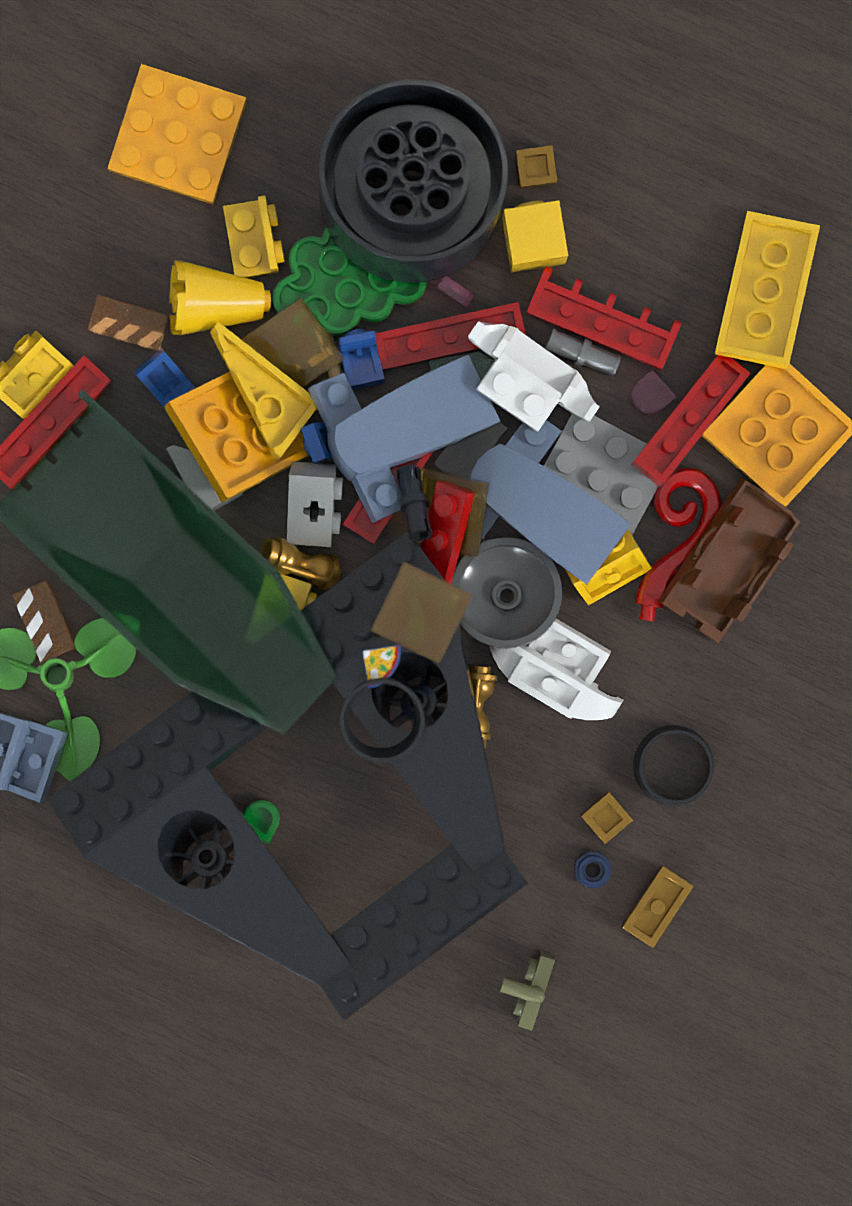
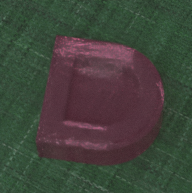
(455, 291)
(651, 394)

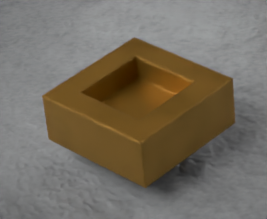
(536, 167)
(606, 817)

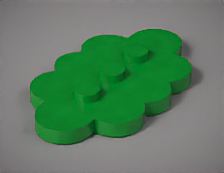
(337, 288)

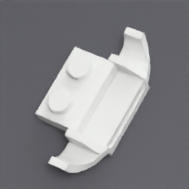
(528, 377)
(560, 672)

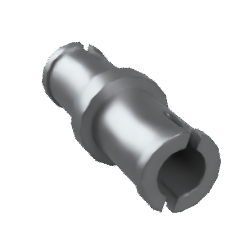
(583, 352)

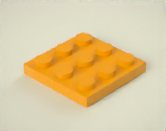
(177, 134)
(779, 431)
(226, 438)

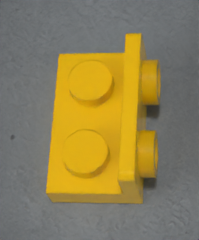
(252, 238)
(31, 373)
(619, 568)

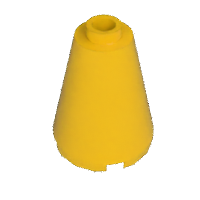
(211, 296)

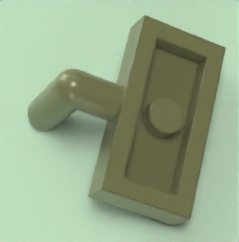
(531, 995)

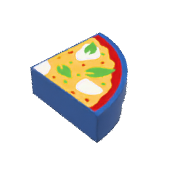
(381, 662)

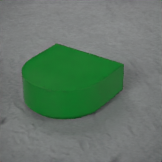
(263, 818)

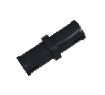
(414, 503)

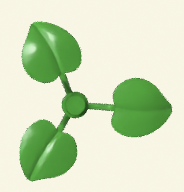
(108, 657)

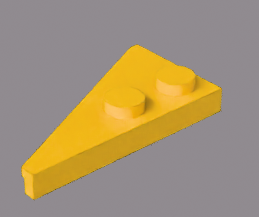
(273, 398)

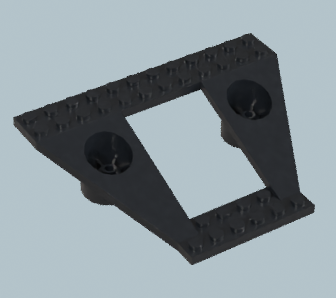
(157, 796)

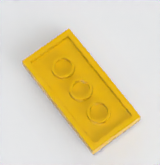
(767, 290)

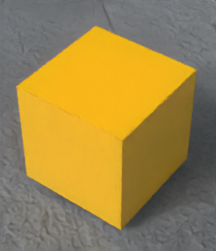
(534, 235)

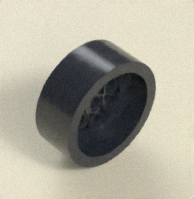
(427, 240)

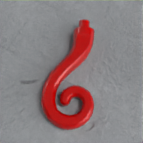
(664, 569)

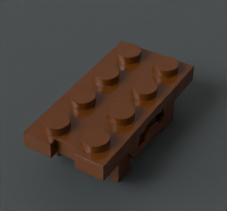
(731, 559)

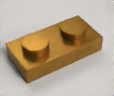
(657, 906)

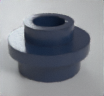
(592, 881)

